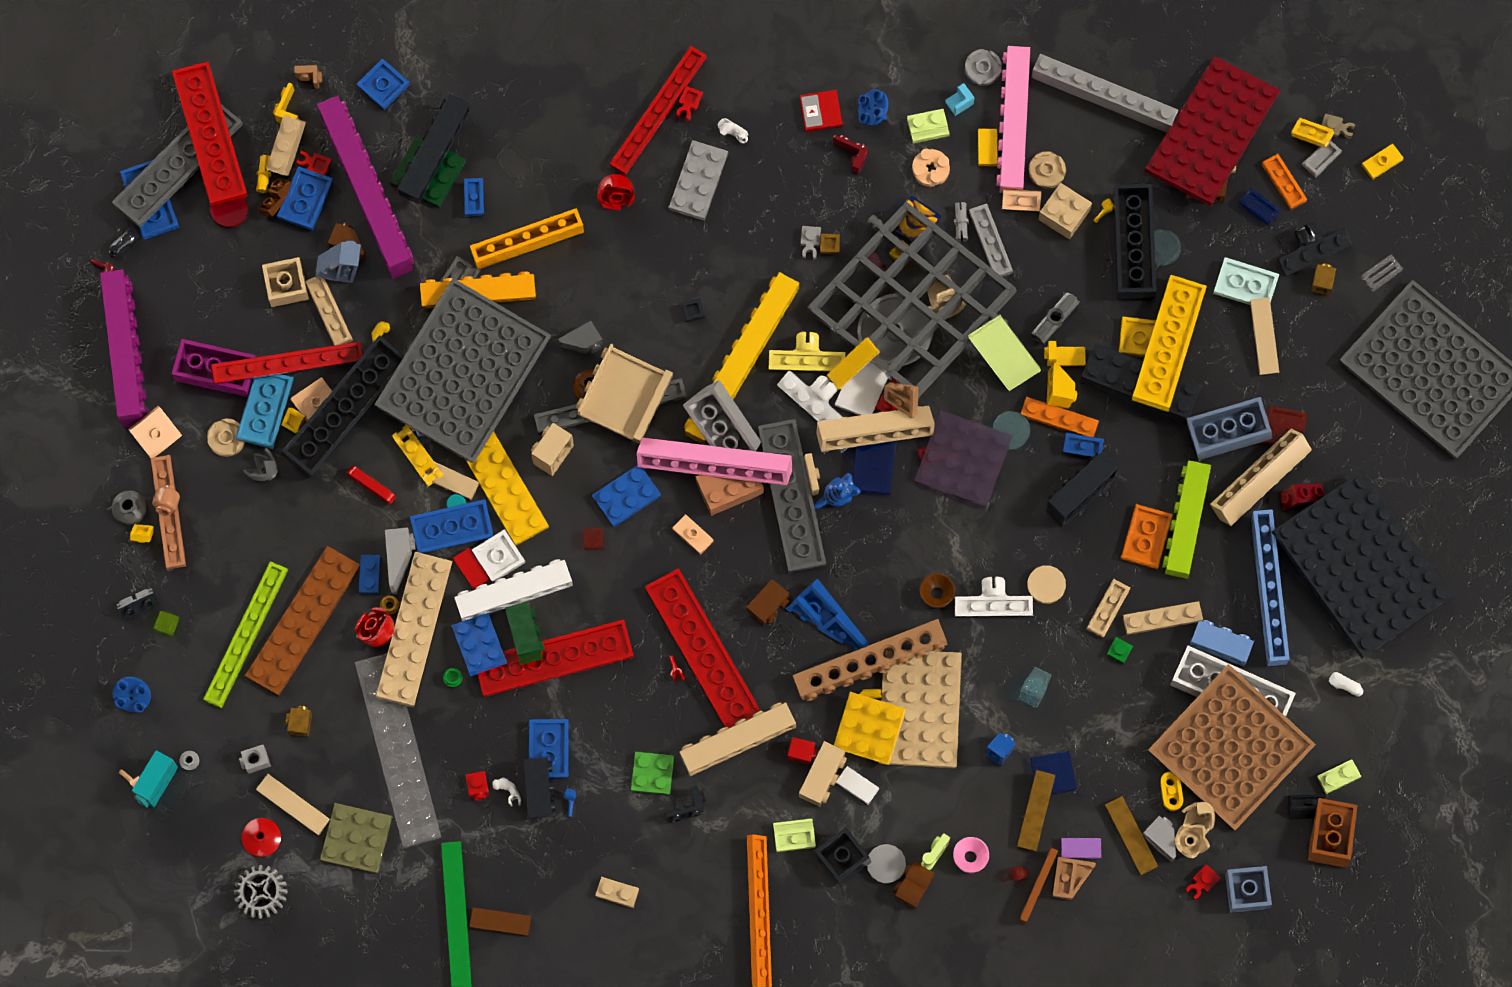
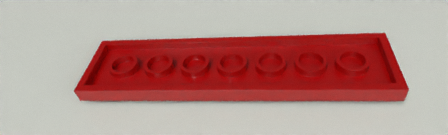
(209, 133)
(561, 657)

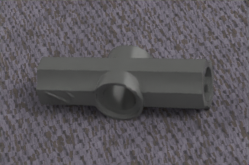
(1047, 325)

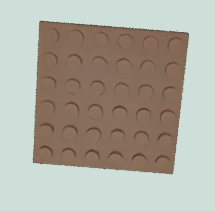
(1231, 747)

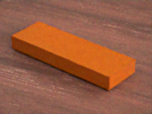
(1284, 181)

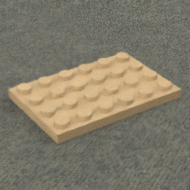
(931, 699)

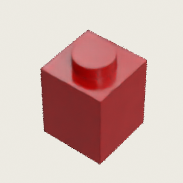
(802, 751)

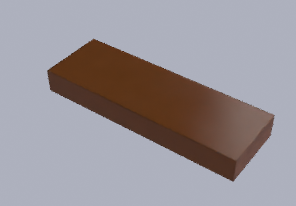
(500, 921)

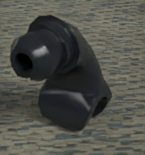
(124, 240)

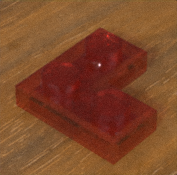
(1282, 419)

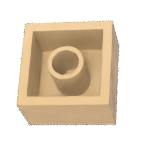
(1065, 211)
(285, 282)
(552, 449)

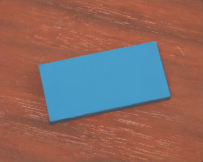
(264, 410)

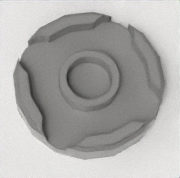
(983, 67)
(886, 864)

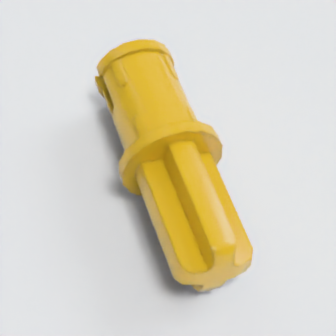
(263, 175)

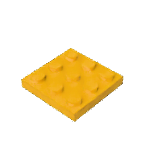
(869, 728)

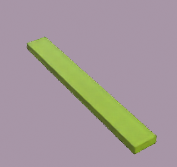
(245, 634)

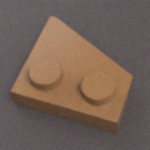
(902, 397)

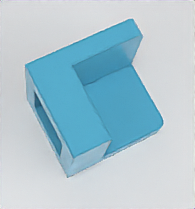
(961, 100)

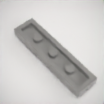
(990, 240)

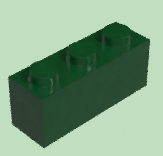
(525, 633)

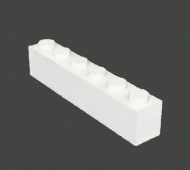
(514, 590)

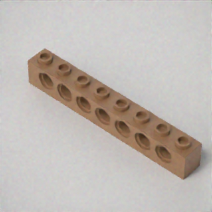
(841, 664)

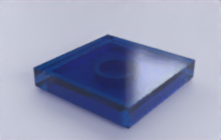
(1060, 766)

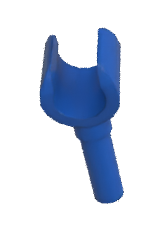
(571, 796)

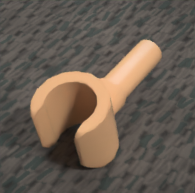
(129, 778)

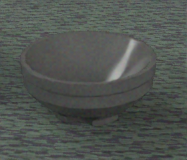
(131, 516)

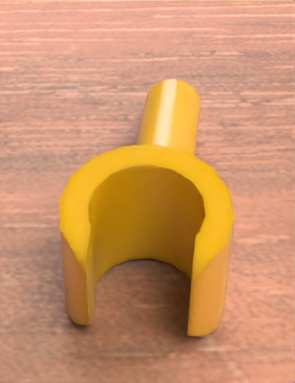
(1108, 207)

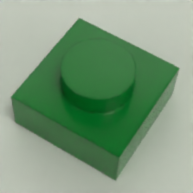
(1119, 650)

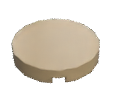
(1047, 170)
(222, 438)
(1046, 584)

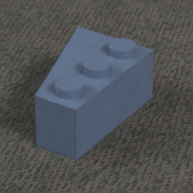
(339, 262)

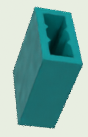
(154, 779)

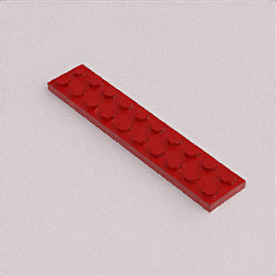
(702, 649)

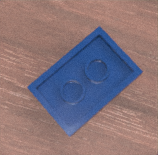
(305, 198)
(626, 495)
(479, 644)
(551, 739)

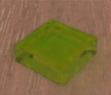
(166, 623)

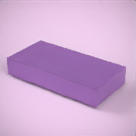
(1081, 848)

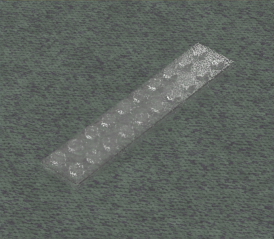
(399, 759)

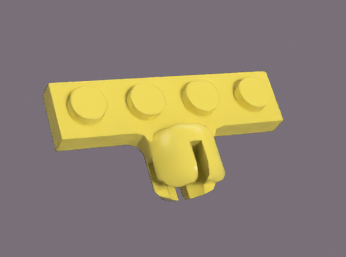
(805, 356)

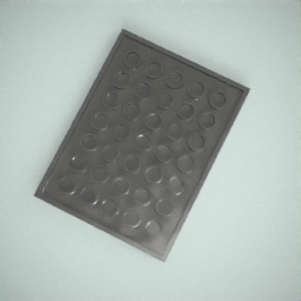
(1432, 369)
(462, 371)

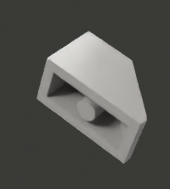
(1162, 837)

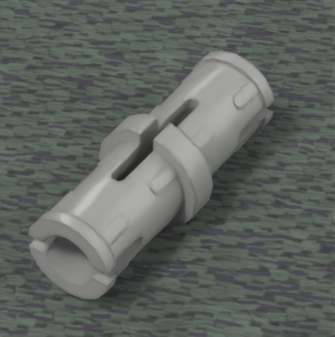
(961, 221)

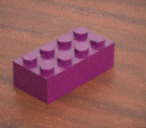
(194, 368)

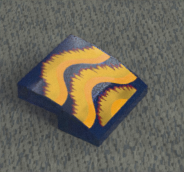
(909, 226)

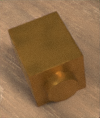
(1323, 279)

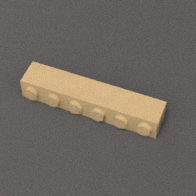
(873, 429)
(1261, 477)
(737, 739)

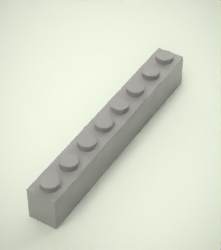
(1104, 93)

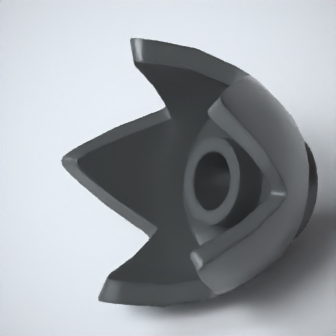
(265, 466)

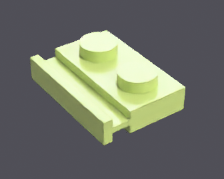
(928, 126)
(794, 835)

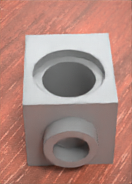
(262, 763)

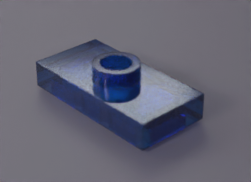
(1260, 206)

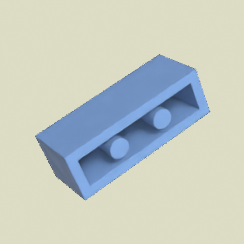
(1221, 642)

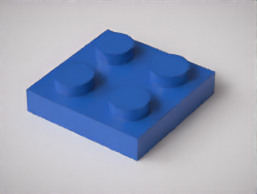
(383, 84)

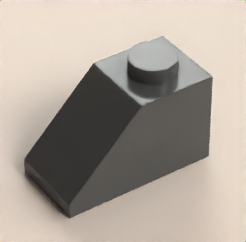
(582, 340)

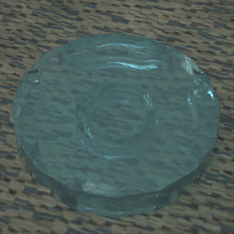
(1169, 250)
(1013, 424)

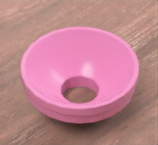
(974, 845)

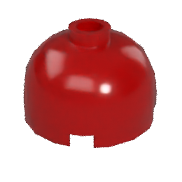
(615, 191)
(375, 628)

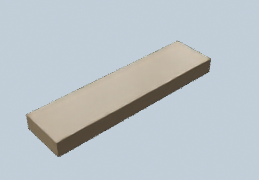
(328, 311)
(1264, 336)
(293, 804)

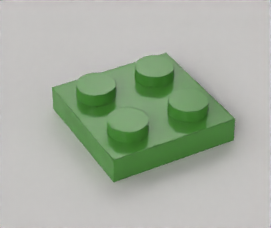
(652, 773)

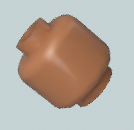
(166, 500)

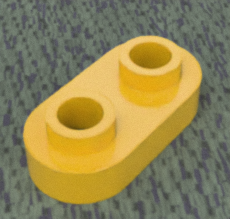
(1171, 792)

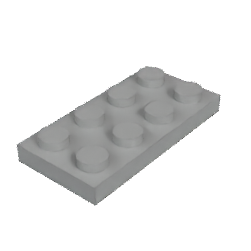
(698, 180)

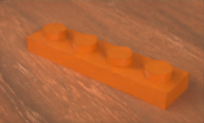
(1059, 418)

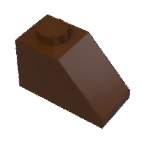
(345, 233)

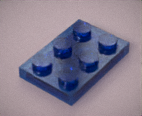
(874, 467)

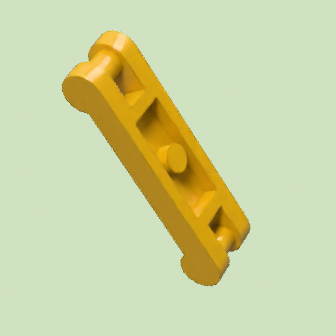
(417, 455)

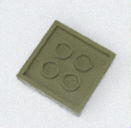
(356, 838)

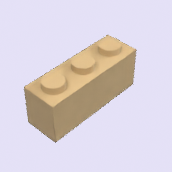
(286, 145)
(823, 774)

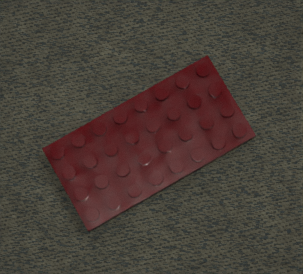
(1212, 131)

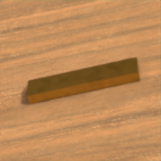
(1036, 810)
(1131, 836)

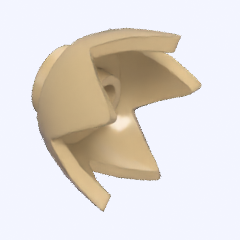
(1200, 813)
(1197, 833)

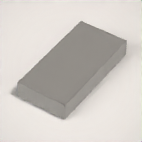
(1321, 159)

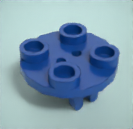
(873, 107)
(140, 696)

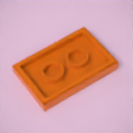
(1146, 536)

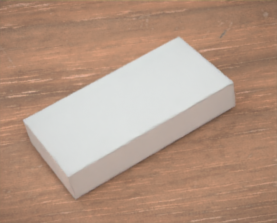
(857, 785)

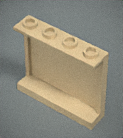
(623, 394)

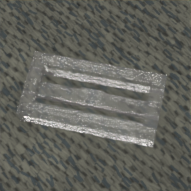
(1369, 282)

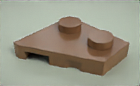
(1070, 876)

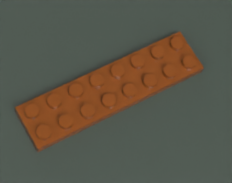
(303, 621)

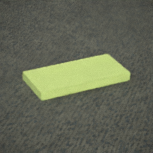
(1004, 352)

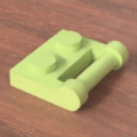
(938, 847)

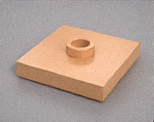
(311, 397)
(155, 432)

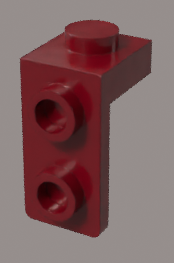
(1300, 494)

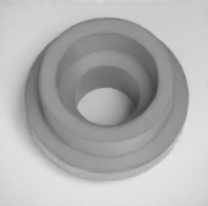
(189, 766)

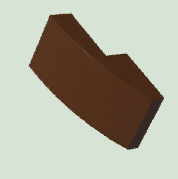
(278, 193)

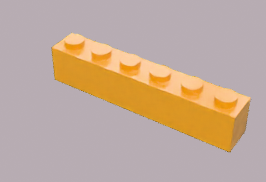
(527, 238)
(498, 289)

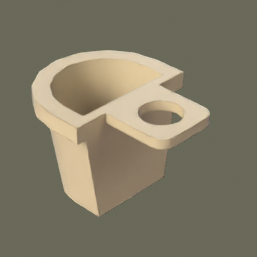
(940, 296)

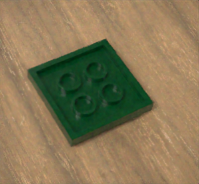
(443, 179)

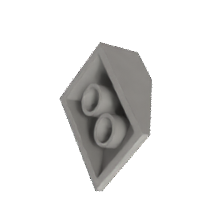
(399, 555)

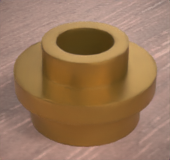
(390, 599)

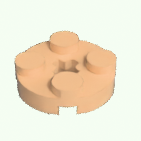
(936, 176)

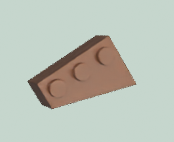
(725, 493)

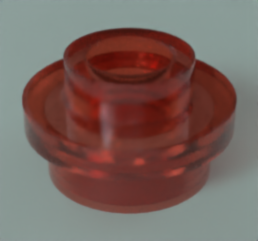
(1018, 873)

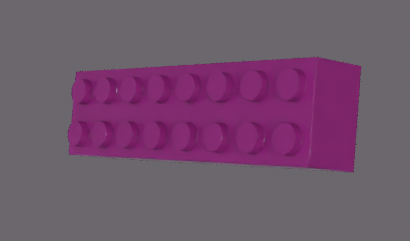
(123, 347)

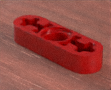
(371, 485)

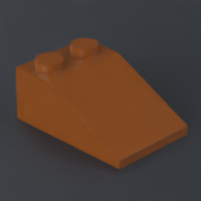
(1332, 833)

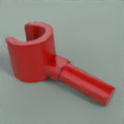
(676, 672)

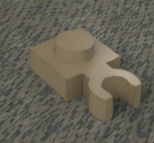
(1336, 124)

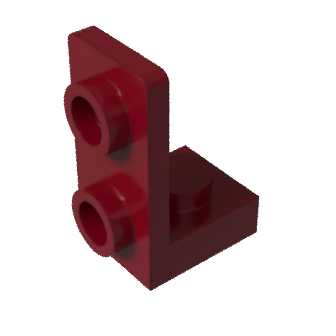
(859, 149)

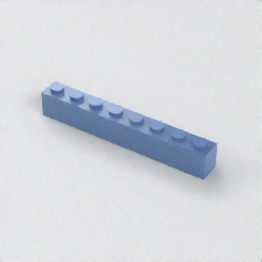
(1269, 588)

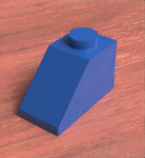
(1000, 748)

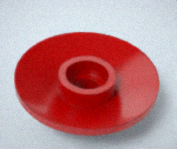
(265, 846)

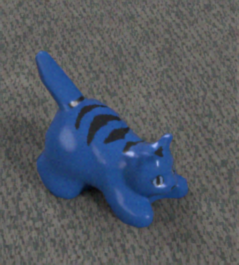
(838, 492)

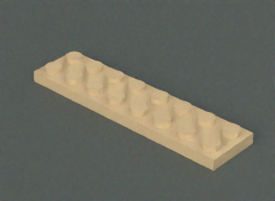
(414, 629)

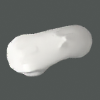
(729, 127)
(1345, 683)
(505, 784)

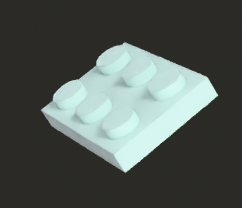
(1244, 282)

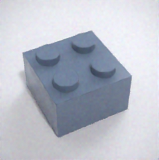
(1248, 889)

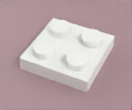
(498, 556)

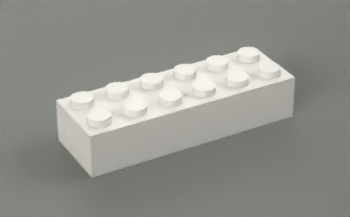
(1200, 669)

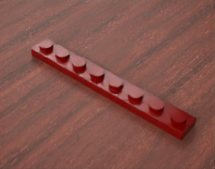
(658, 110)
(286, 362)

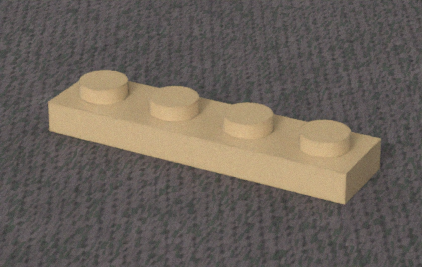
(1162, 618)

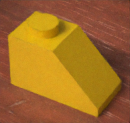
(1060, 387)

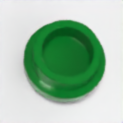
(452, 677)

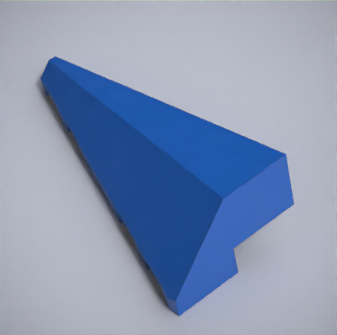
(822, 610)

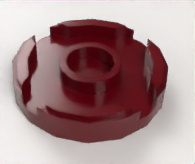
(230, 213)

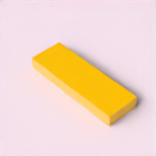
(853, 363)

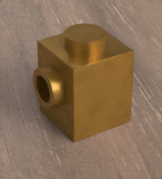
(299, 721)

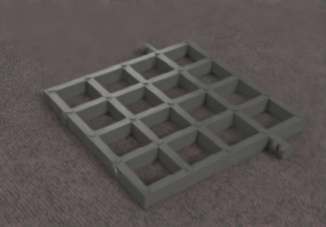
(912, 299)

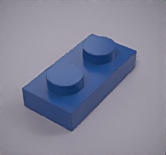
(474, 197)
(1082, 444)
(369, 574)

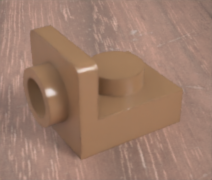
(309, 72)

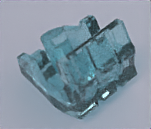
(1034, 687)

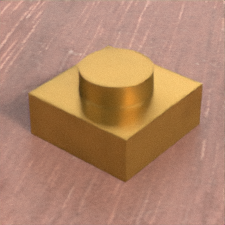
(829, 244)

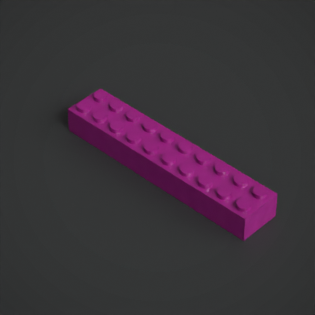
(366, 186)

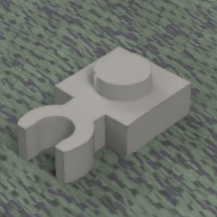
(810, 238)

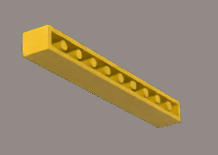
(752, 342)

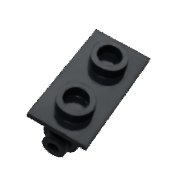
(130, 607)

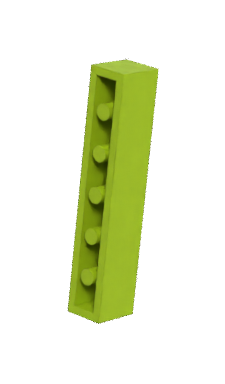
(1187, 520)

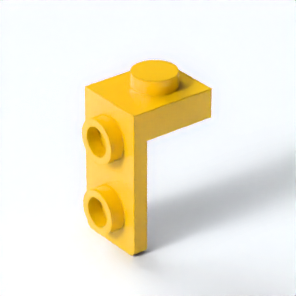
(279, 109)
(1064, 355)

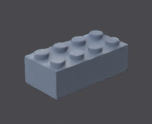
(1229, 428)

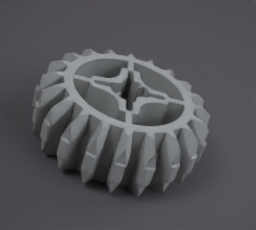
(265, 884)

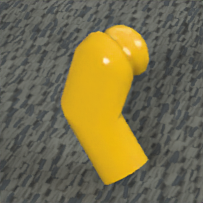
(380, 328)
(872, 693)

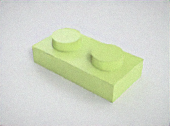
(1338, 776)

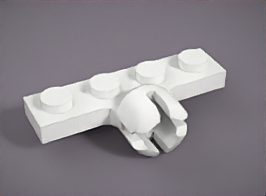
(811, 398)
(994, 602)

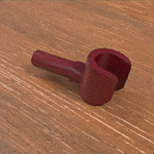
(107, 266)

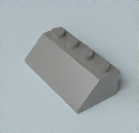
(721, 419)

